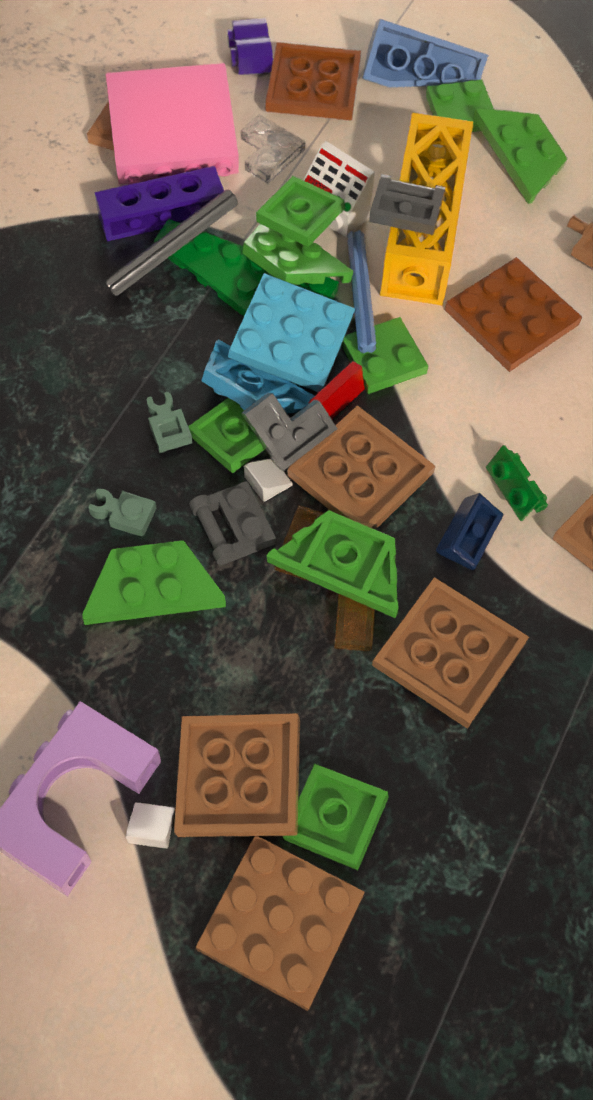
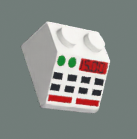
(344, 178)

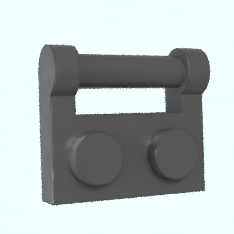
(406, 205)
(242, 517)

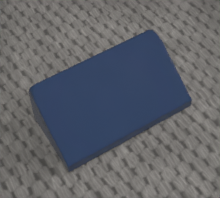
(470, 531)

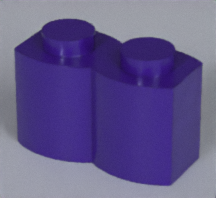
(251, 46)

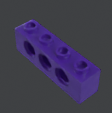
(151, 203)

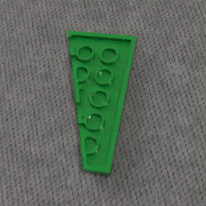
(228, 270)

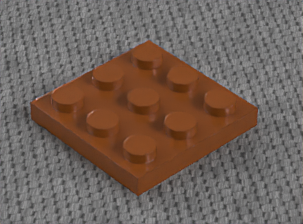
(313, 81)
(513, 314)

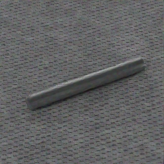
(171, 242)

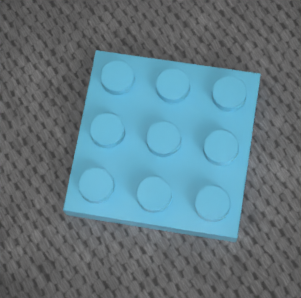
(291, 333)

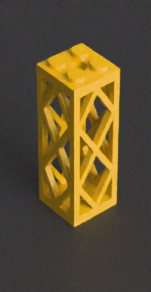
(441, 164)

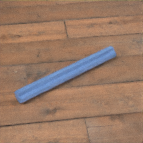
(361, 292)

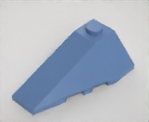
(415, 59)

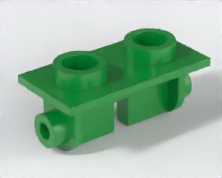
(513, 482)

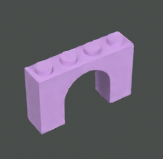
(81, 741)

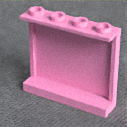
(171, 122)

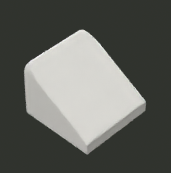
(266, 478)
(150, 825)

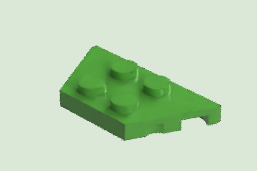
(522, 147)
(293, 260)
(344, 560)
(151, 583)

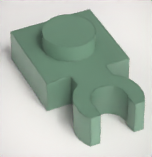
(168, 426)
(127, 513)

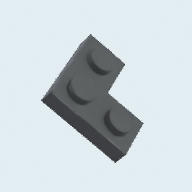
(287, 437)

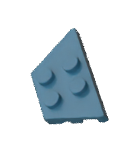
(248, 384)

